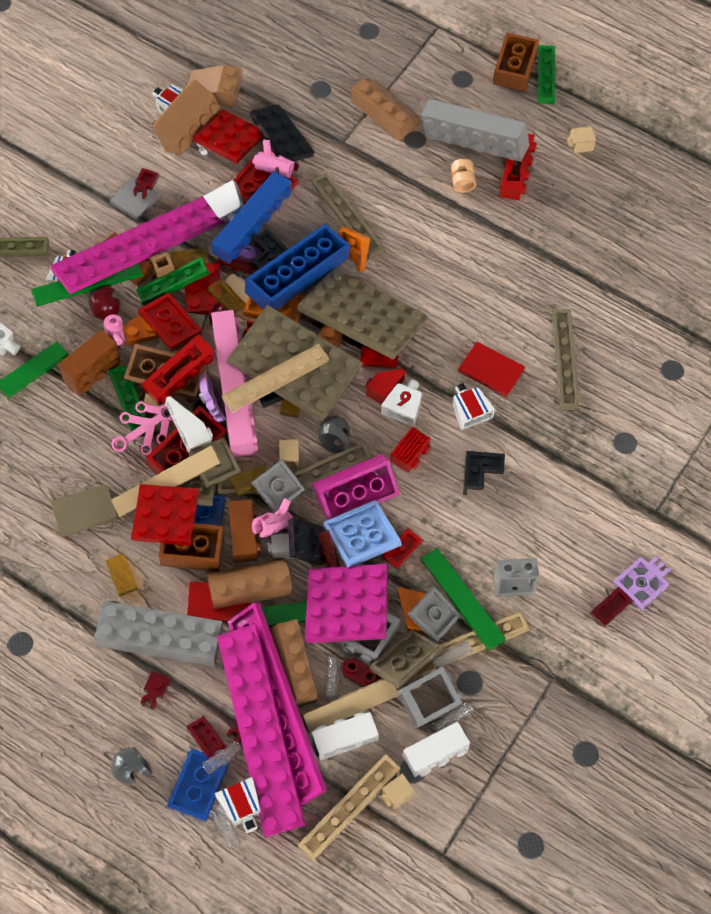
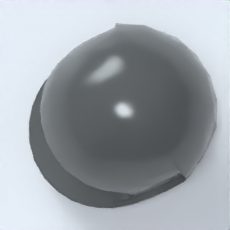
(332, 429)
(126, 762)

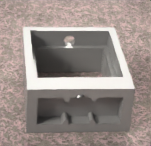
(506, 577)
(367, 655)
(413, 709)

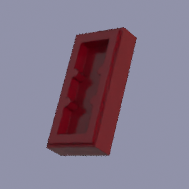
(611, 607)
(205, 737)

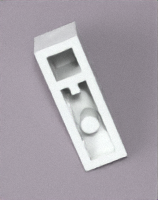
(189, 426)

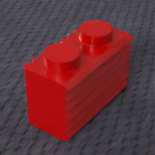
(410, 449)

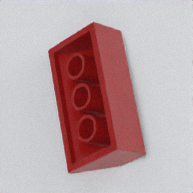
(173, 450)

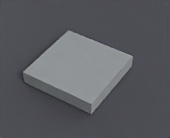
(132, 205)
(277, 484)
(434, 614)

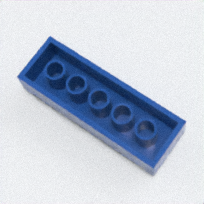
(297, 268)

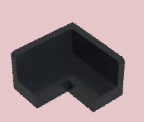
(271, 248)
(479, 463)

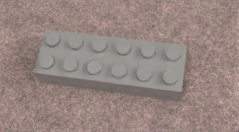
(475, 130)
(158, 633)

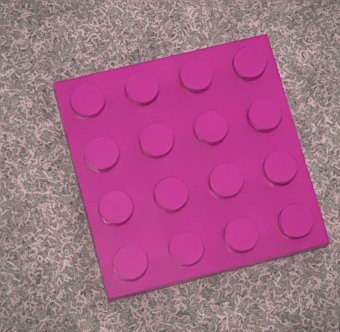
(347, 604)

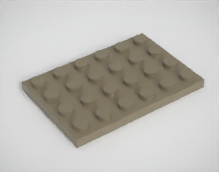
(363, 313)
(277, 339)

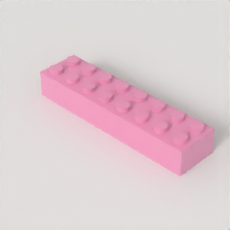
(240, 423)

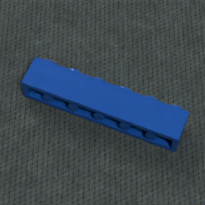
(251, 217)

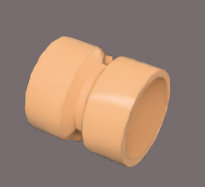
(463, 175)

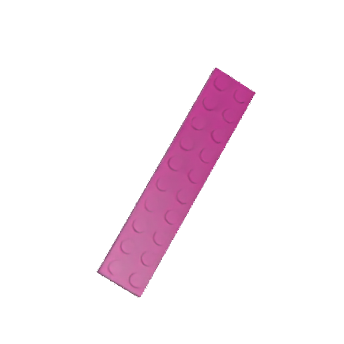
(135, 245)
(261, 731)
(302, 758)

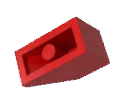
(383, 383)

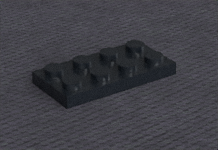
(282, 133)

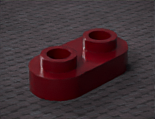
(359, 674)

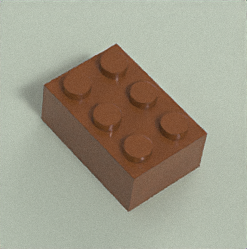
(515, 61)
(89, 362)
(203, 553)

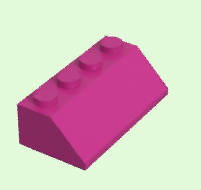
(356, 487)

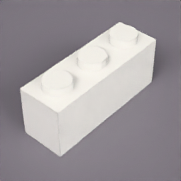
(344, 735)
(436, 750)

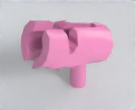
(269, 162)
(114, 329)
(272, 522)

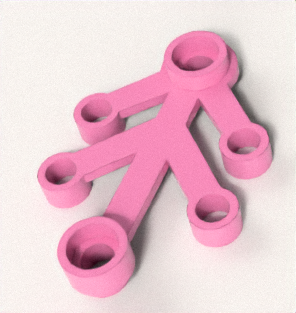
(147, 426)

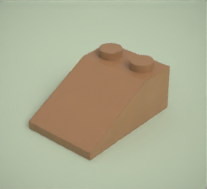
(221, 81)

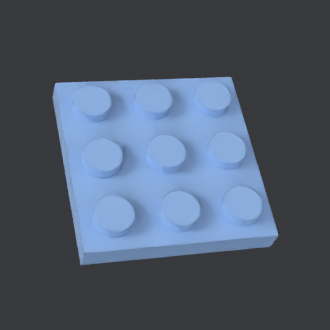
(362, 534)

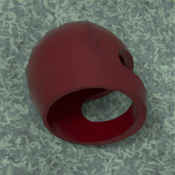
(103, 304)

